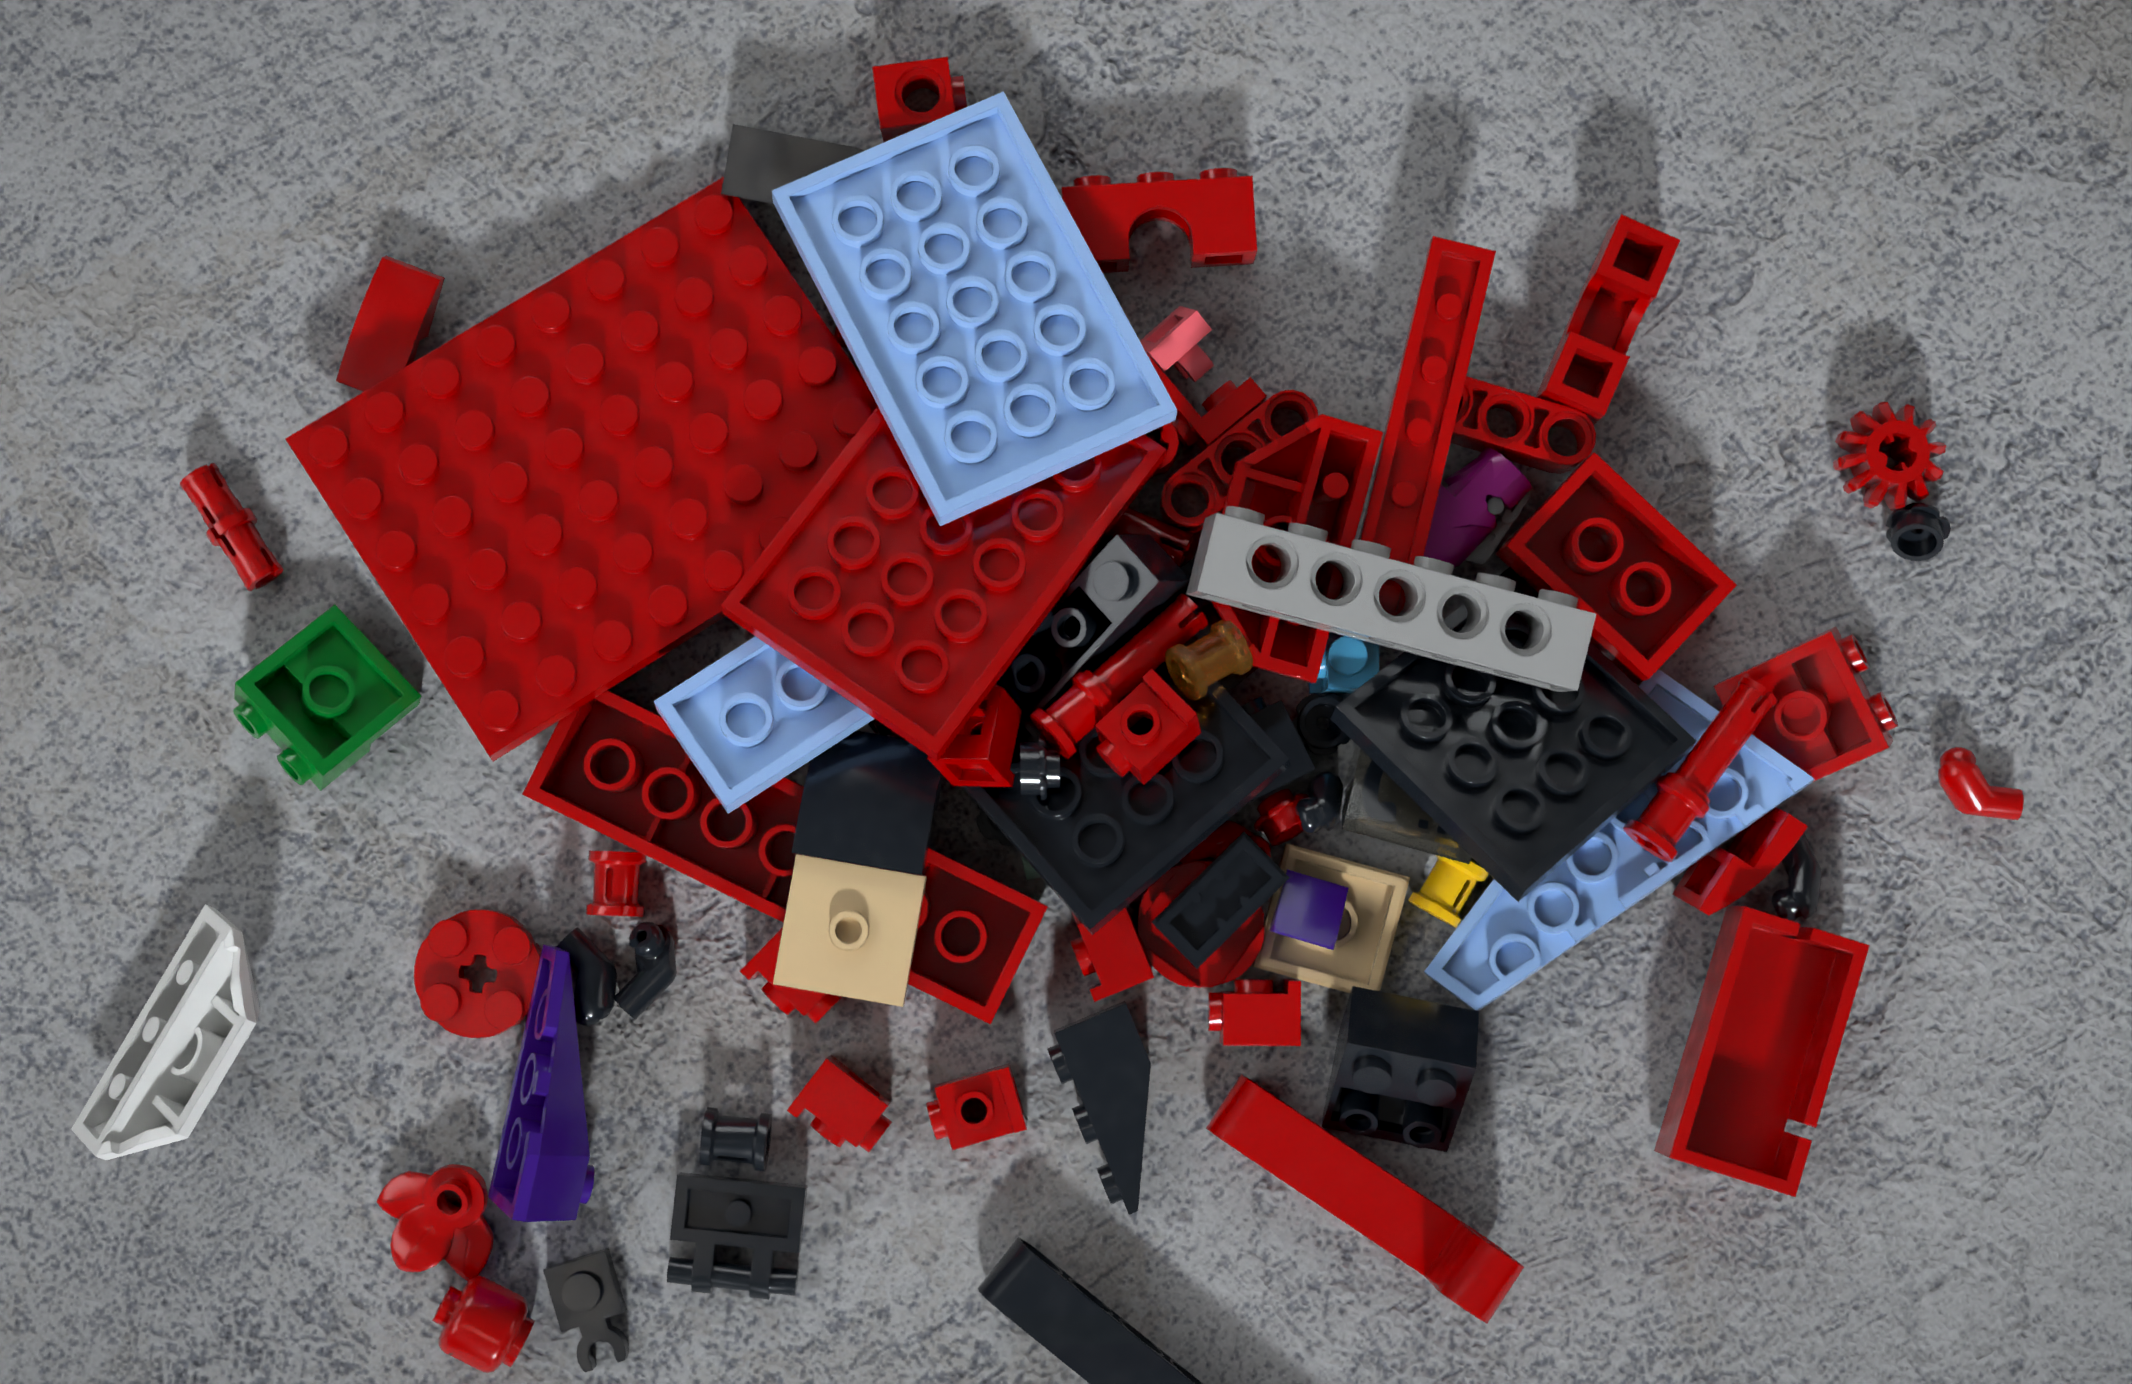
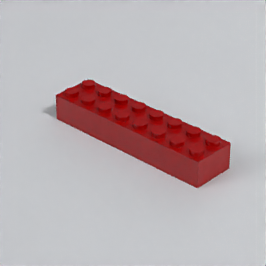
(636, 784)

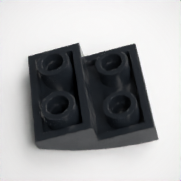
(869, 803)

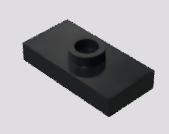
(1220, 900)

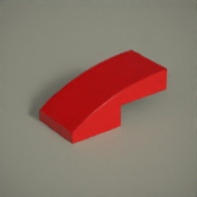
(389, 323)
(1730, 874)

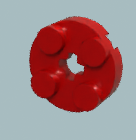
(1223, 965)
(450, 997)

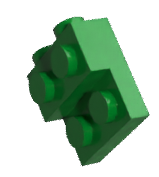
(323, 699)

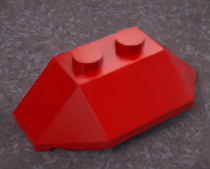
(1306, 478)

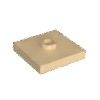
(849, 930)

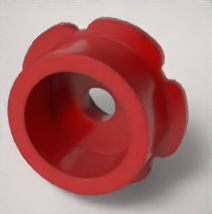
(1279, 817)

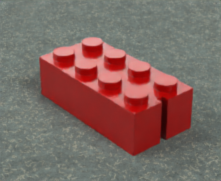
(1761, 1048)

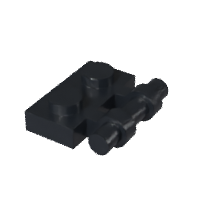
(738, 1215)

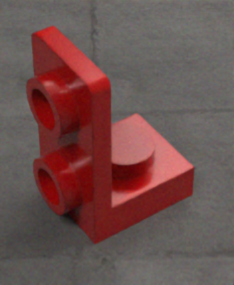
(1224, 410)

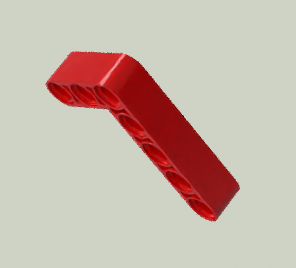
(1367, 1198)

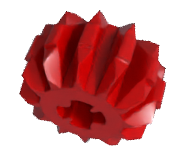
(1869, 464)

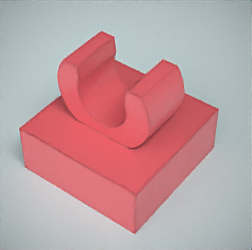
(1176, 342)

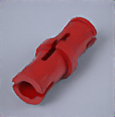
(231, 526)

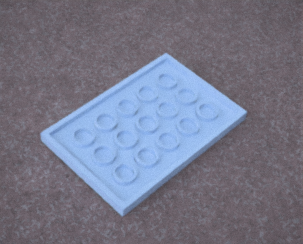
(973, 307)

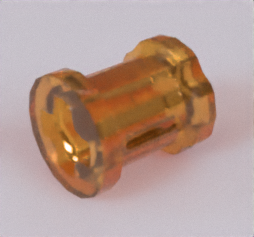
(1208, 659)

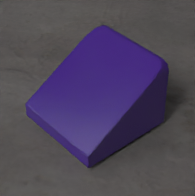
(1309, 910)

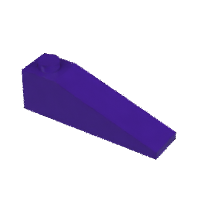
(544, 1137)

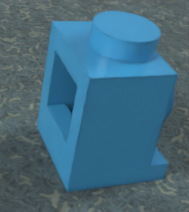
(1345, 665)

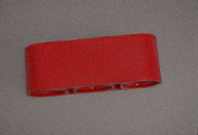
(1533, 421)
(1206, 470)

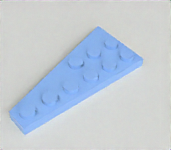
(1511, 940)

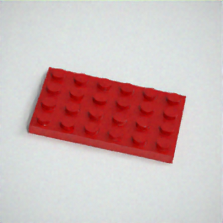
(918, 612)

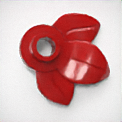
(434, 1227)

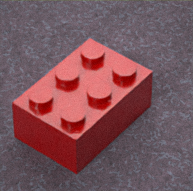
(1621, 563)

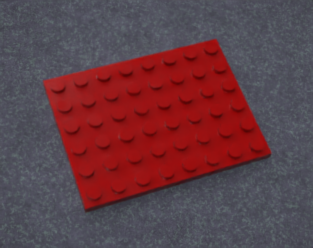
(591, 463)

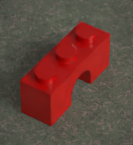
(1210, 211)
(1606, 317)

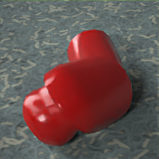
(1970, 790)

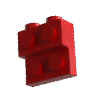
(1822, 704)

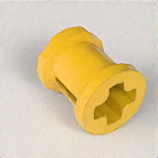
(1448, 889)

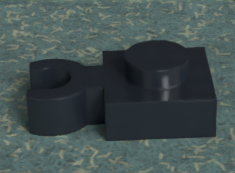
(585, 1297)

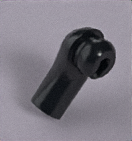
(1804, 883)
(654, 967)
(595, 978)

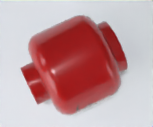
(483, 1324)

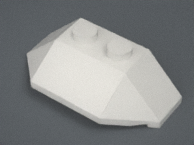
(176, 1045)

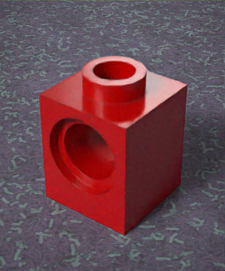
(898, 80)

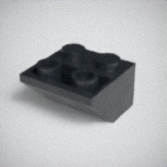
(1401, 1069)

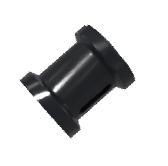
(735, 1139)

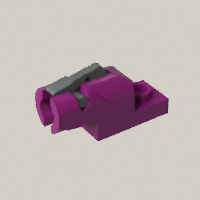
(1476, 509)

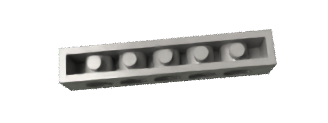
(1548, 659)

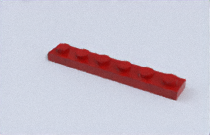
(1425, 404)

